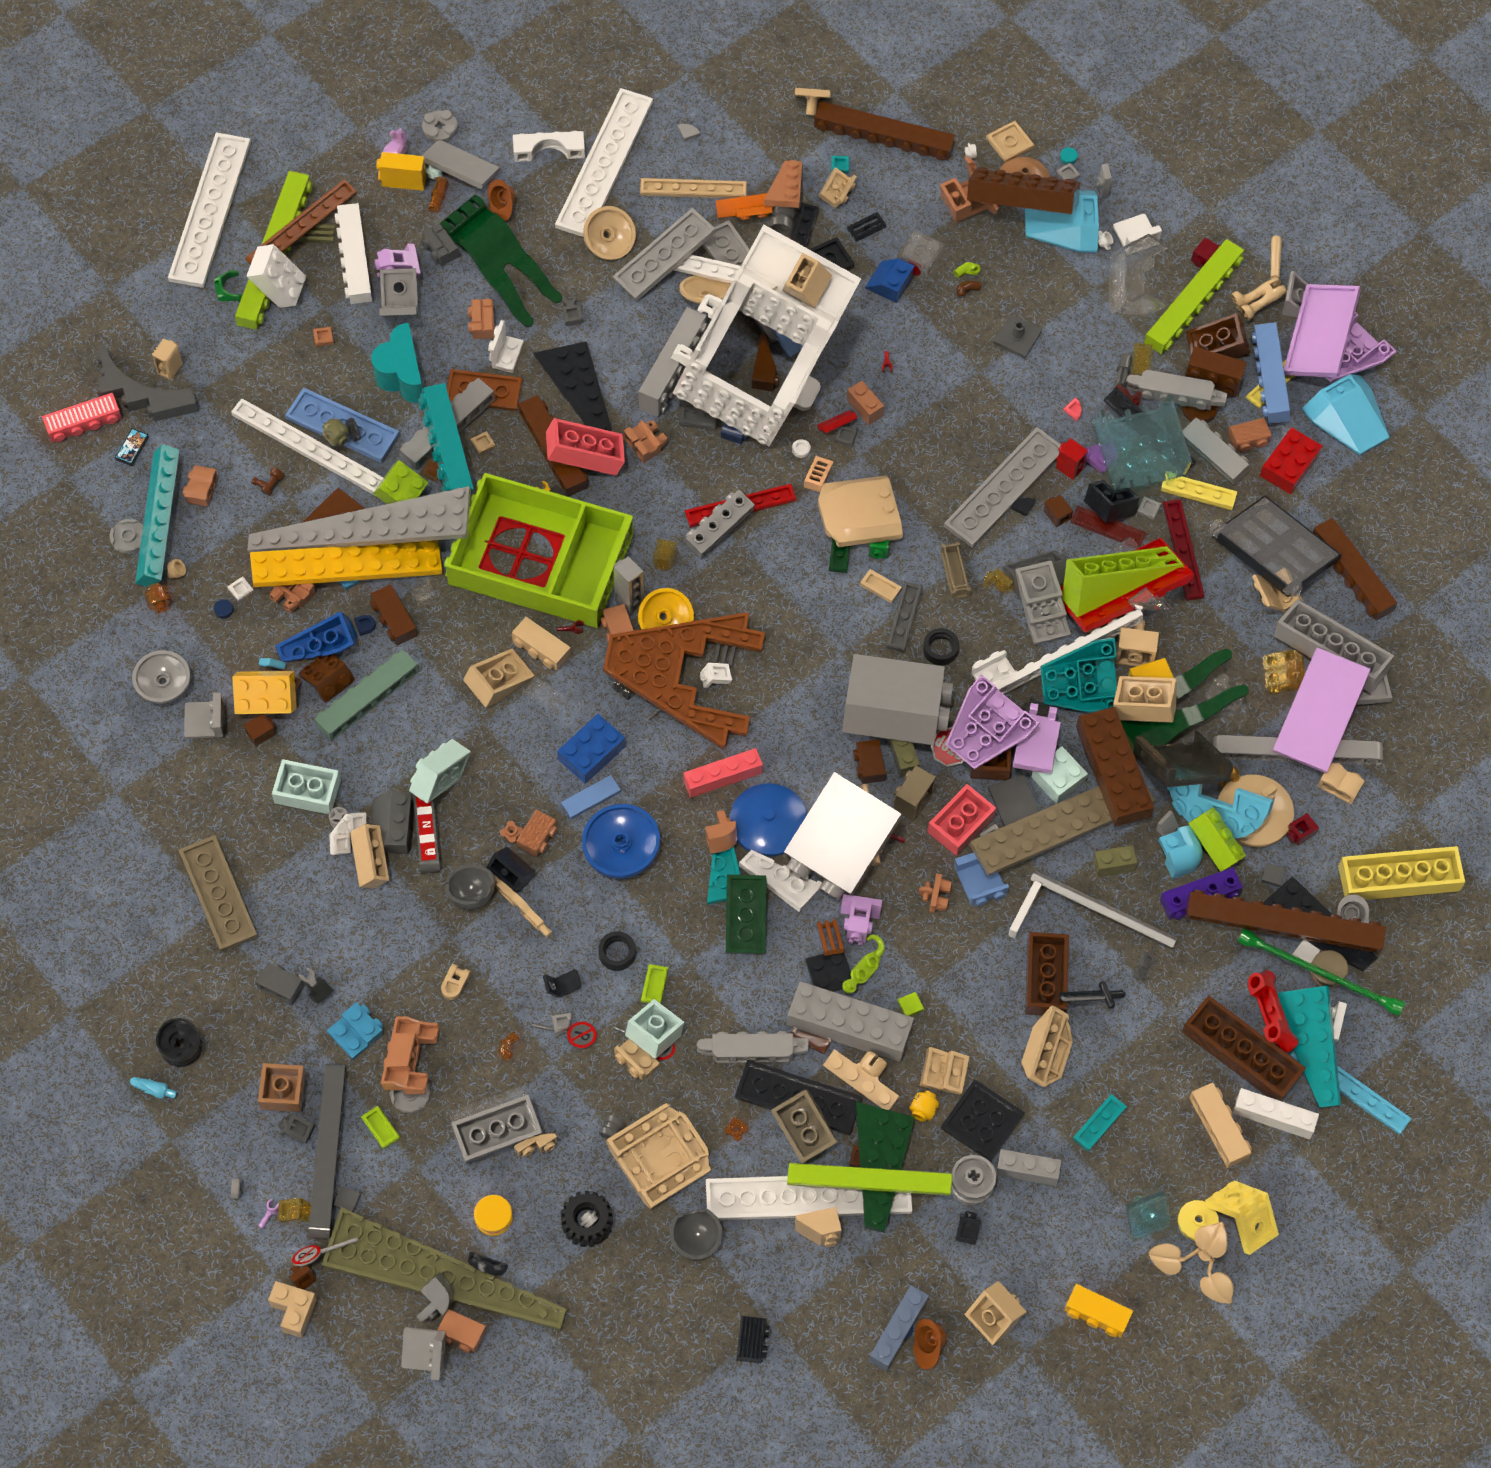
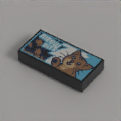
(132, 447)

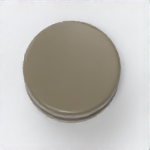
(1331, 962)

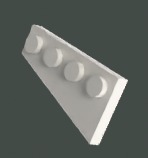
(781, 880)

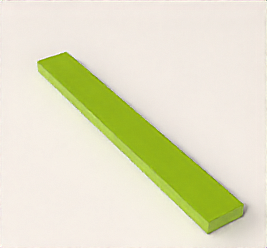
(869, 1179)

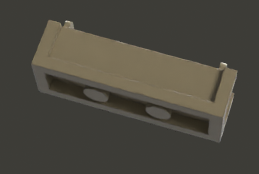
(954, 571)

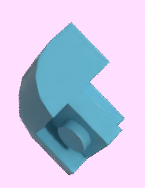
(1182, 851)

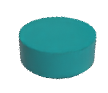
(1068, 155)

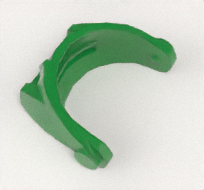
(222, 294)

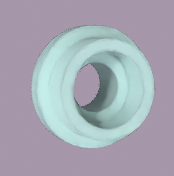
(433, 172)

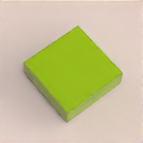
(910, 1004)

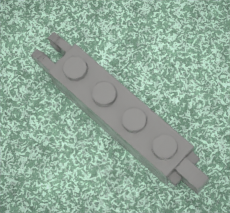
(1184, 390)
(753, 1047)

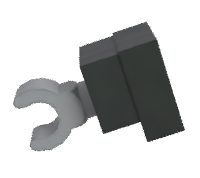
(317, 986)

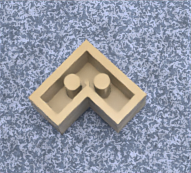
(296, 1303)

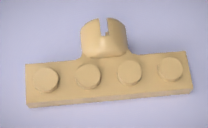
(863, 1077)

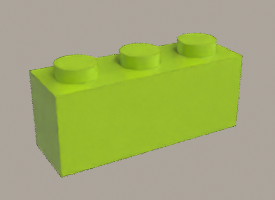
(1217, 839)

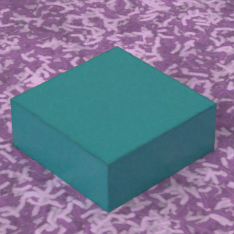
(840, 163)

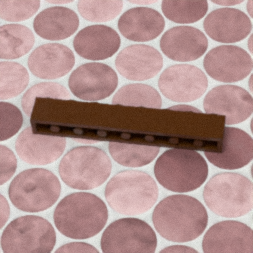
(884, 131)

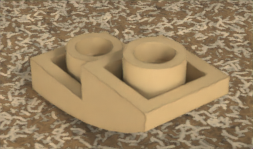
(542, 1142)

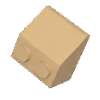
(820, 1226)

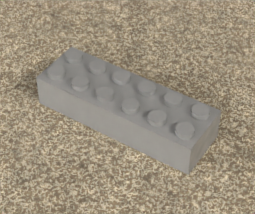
(666, 371)
(1309, 629)
(849, 1021)

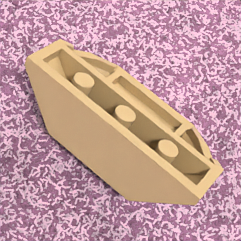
(1048, 1047)

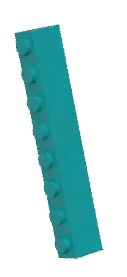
(157, 516)

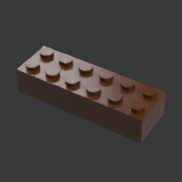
(1023, 190)
(1114, 766)
(1243, 1049)

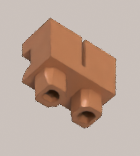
(643, 440)
(296, 595)

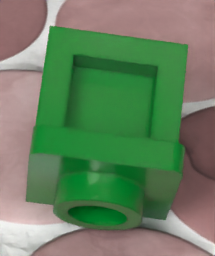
(879, 549)

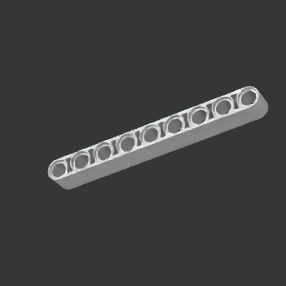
(1262, 748)

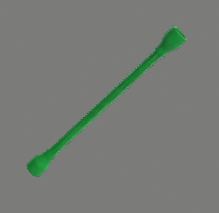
(1393, 1005)

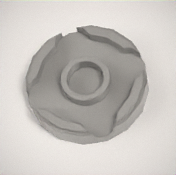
(126, 536)
(409, 1102)

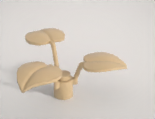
(1211, 1244)

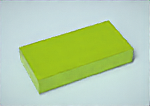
(654, 983)
(380, 1127)

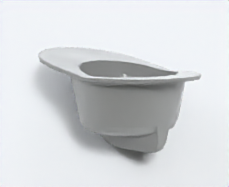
(1354, 907)

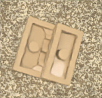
(944, 1070)

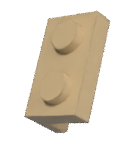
(836, 188)

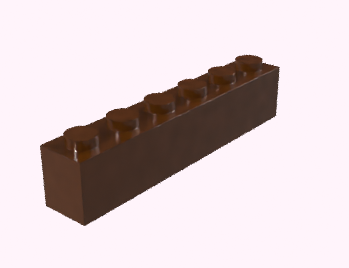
(538, 420)
(1357, 572)

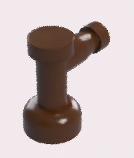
(276, 475)

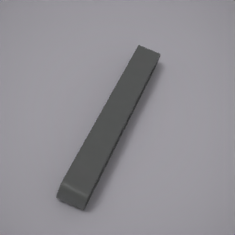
(326, 1152)

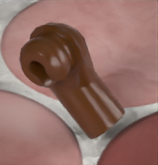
(968, 285)

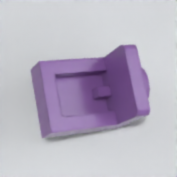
(1095, 458)

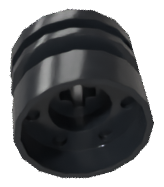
(175, 1032)

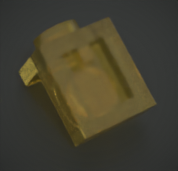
(999, 579)
(294, 1210)

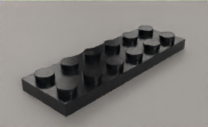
(772, 1087)

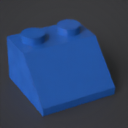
(891, 279)

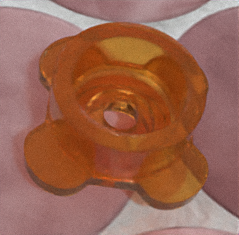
(736, 1123)

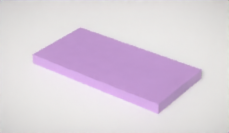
(1322, 330)
(1321, 710)

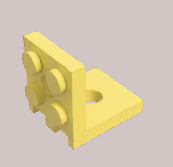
(1248, 1208)

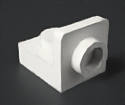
(715, 673)

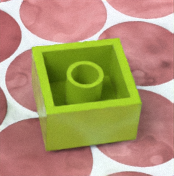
(400, 484)

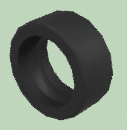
(941, 659)
(617, 965)

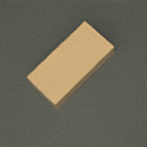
(880, 586)

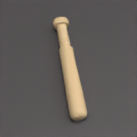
(1276, 247)

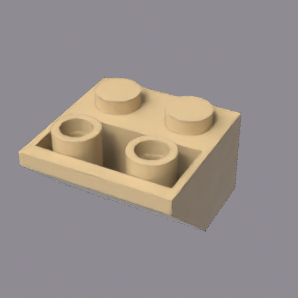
(807, 280)

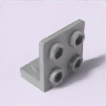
(204, 718)
(424, 1350)

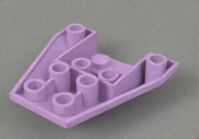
(1362, 352)
(988, 724)

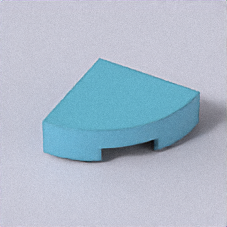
(268, 662)

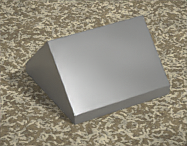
(1294, 295)

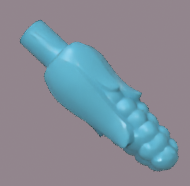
(154, 1088)

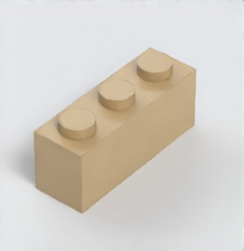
(541, 644)
(369, 856)

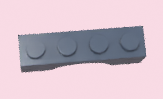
(898, 1328)

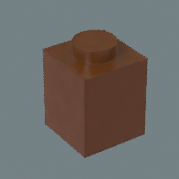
(1058, 510)
(260, 729)

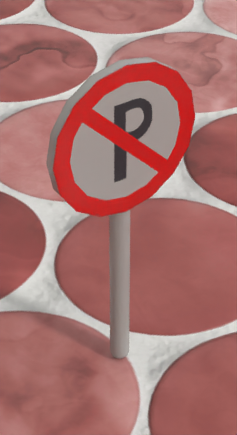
(311, 1253)

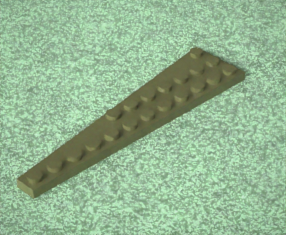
(409, 1265)

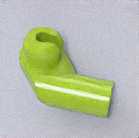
(967, 268)

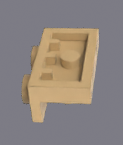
(638, 1060)

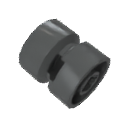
(782, 220)

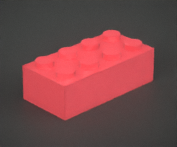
(585, 446)

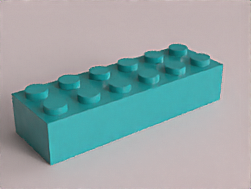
(444, 438)

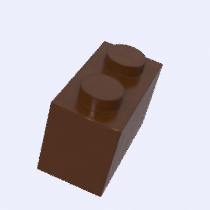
(870, 762)

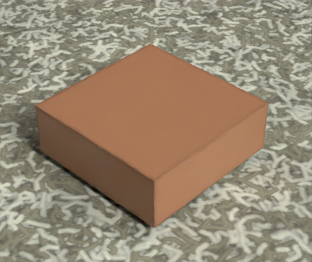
(323, 336)

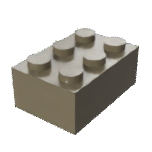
(804, 1125)

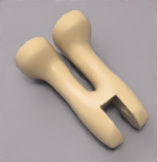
(1269, 290)

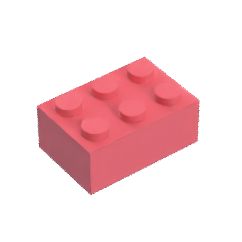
(961, 820)

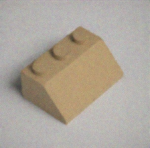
(1146, 698)

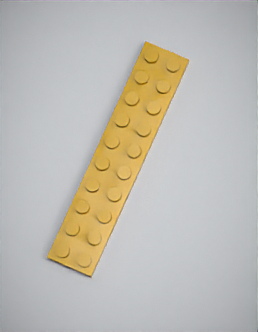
(345, 563)

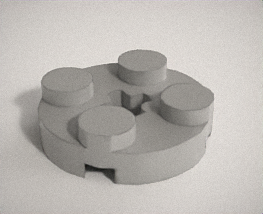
(439, 117)

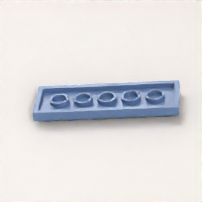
(314, 410)

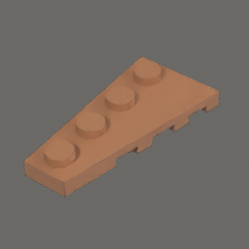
(786, 186)

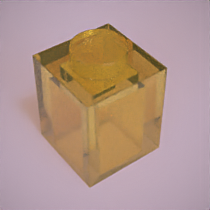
(664, 554)

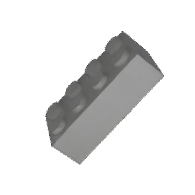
(496, 1129)

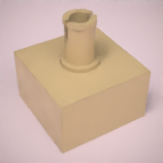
(1136, 646)
(995, 1312)

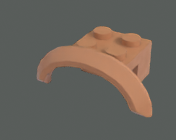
(956, 200)

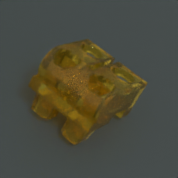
(1283, 671)

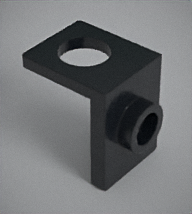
(563, 984)

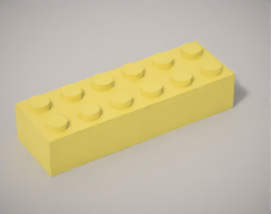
(1402, 873)

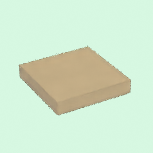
(1010, 141)

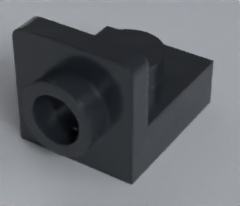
(968, 1227)

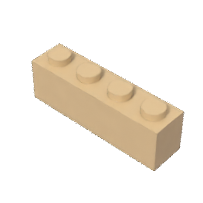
(1220, 1124)

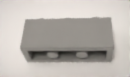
(1028, 1167)

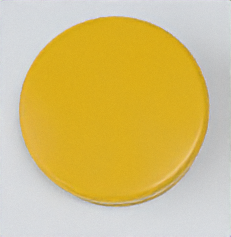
(493, 1215)

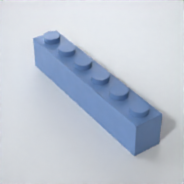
(1272, 373)

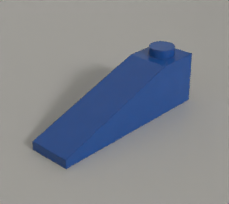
(321, 639)

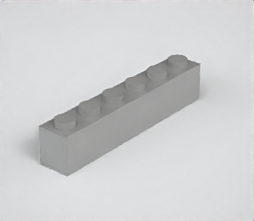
(465, 408)

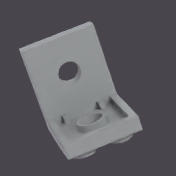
(398, 302)

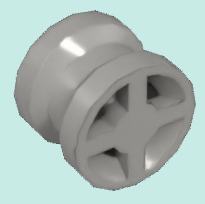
(336, 814)

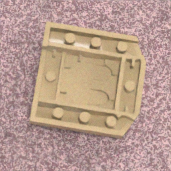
(860, 511)
(660, 1154)

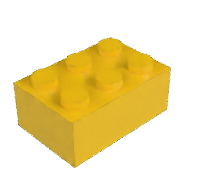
(264, 692)

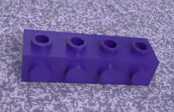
(1223, 883)

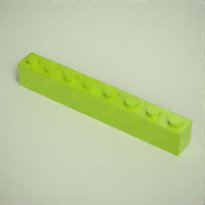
(1194, 296)

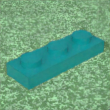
(1099, 1122)

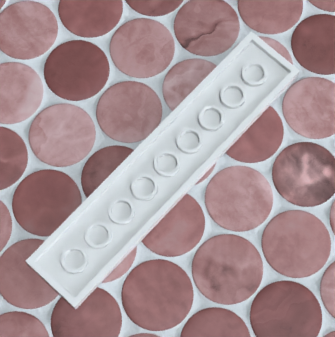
(604, 160)
(209, 210)
(776, 1199)

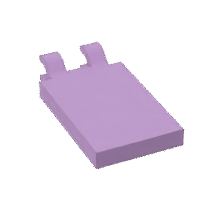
(1038, 750)

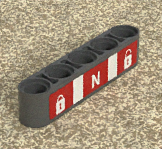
(426, 835)

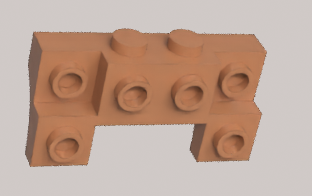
(403, 1055)

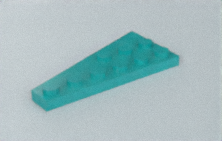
(1311, 1021)

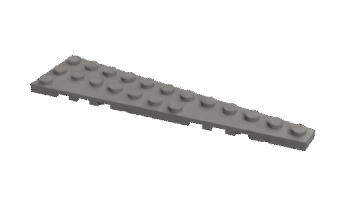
(411, 520)

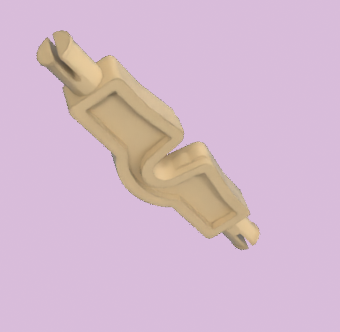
(524, 908)

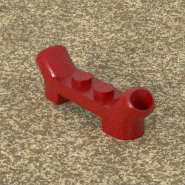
(1277, 1028)

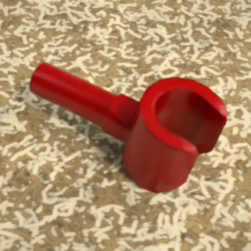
(887, 363)

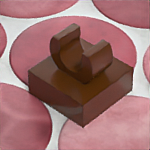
(302, 1277)

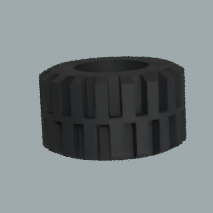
(592, 1234)

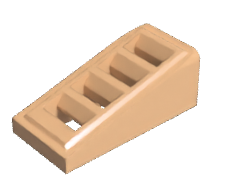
(815, 485)

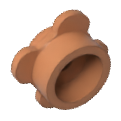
(511, 837)

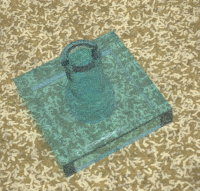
(1148, 1215)

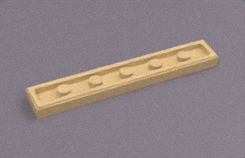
(692, 188)

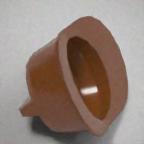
(501, 193)
(928, 1342)

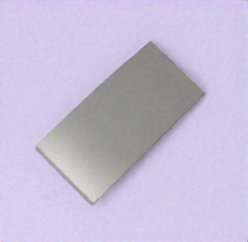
(1042, 602)

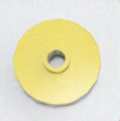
(1188, 1213)

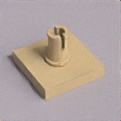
(812, 96)

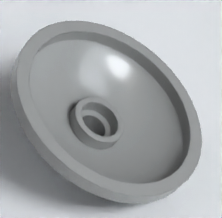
(158, 667)

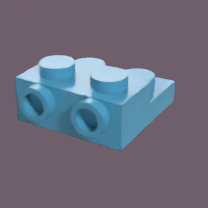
(356, 1030)

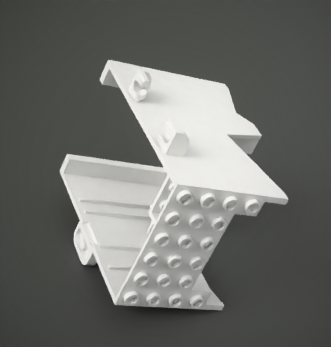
(760, 295)

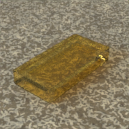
(1141, 358)

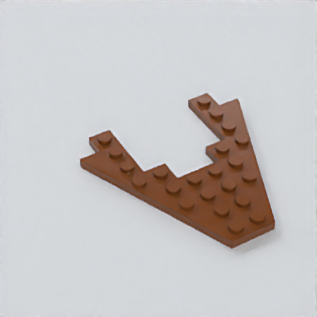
(652, 662)

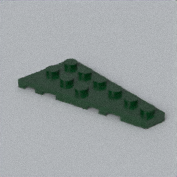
(882, 1145)

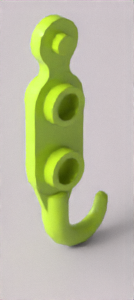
(865, 966)

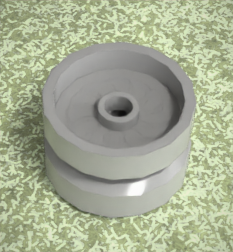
(969, 1169)

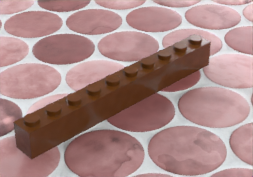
(1285, 922)

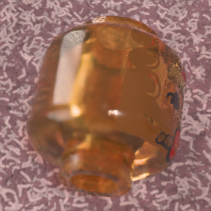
(157, 597)

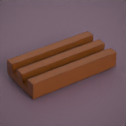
(827, 926)

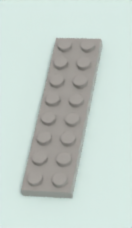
(730, 248)
(1003, 487)

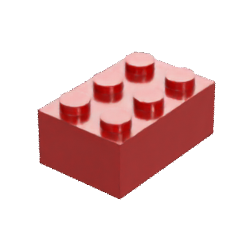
(1291, 460)

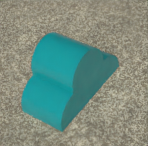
(396, 365)

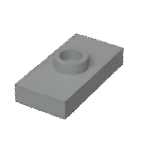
(1104, 180)

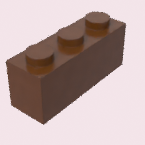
(393, 615)

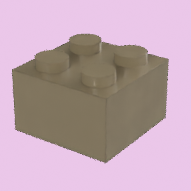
(914, 792)

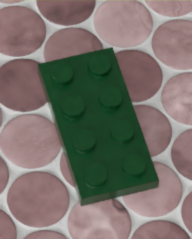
(745, 914)

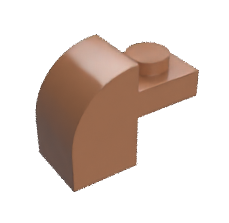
(723, 835)

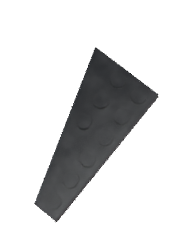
(577, 381)
(1295, 895)

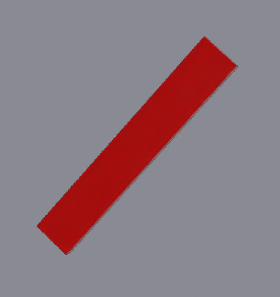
(762, 500)

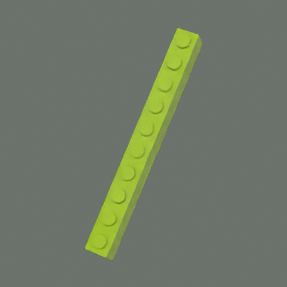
(289, 206)

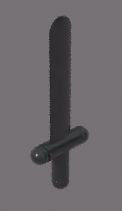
(1102, 994)

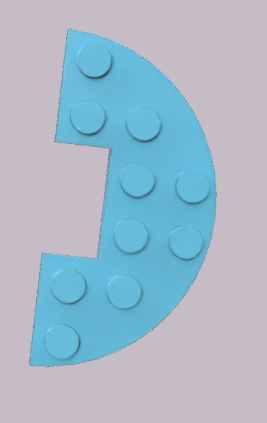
(1242, 817)

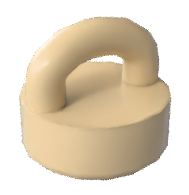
(176, 569)

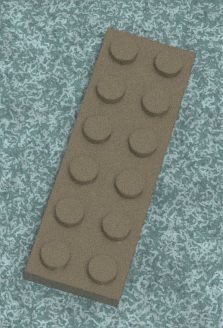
(218, 893)

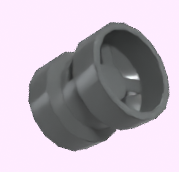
(612, 1126)

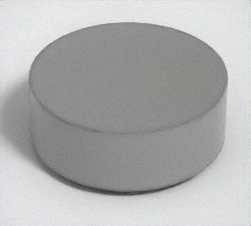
(235, 1188)

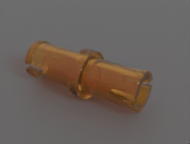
(438, 194)

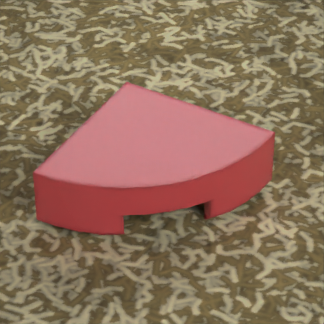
(1073, 409)

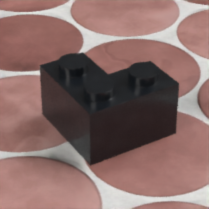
(1111, 504)

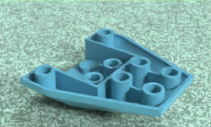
(1069, 231)
(1348, 414)

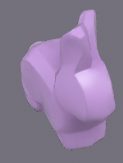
(398, 142)

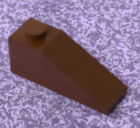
(764, 371)

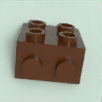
(327, 676)

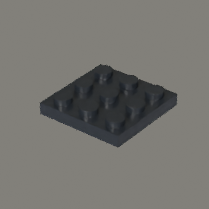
(982, 1120)

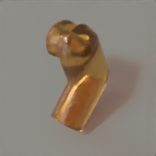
(505, 1045)

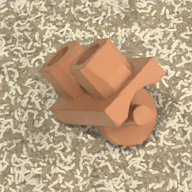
(940, 885)

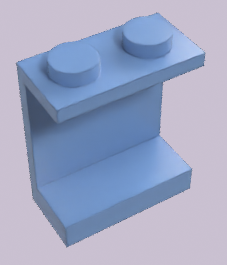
(976, 883)

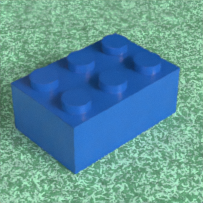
(591, 748)

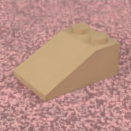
(497, 677)

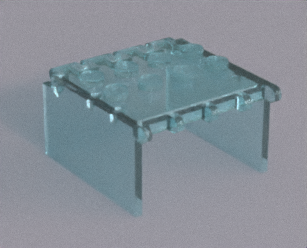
(1143, 445)

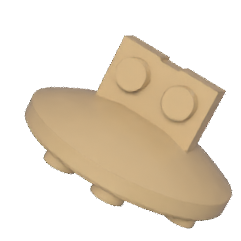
(1281, 814)

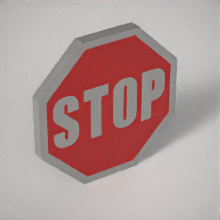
(941, 752)

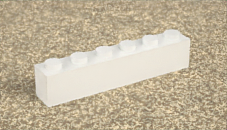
(354, 253)

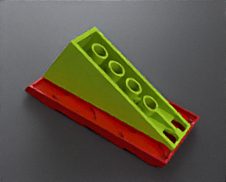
(1101, 585)

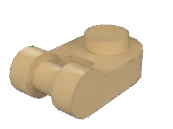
(451, 987)

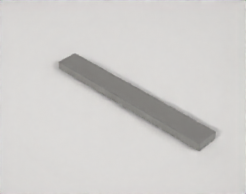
(1104, 909)

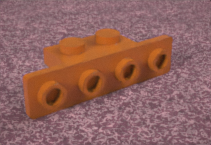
(743, 207)

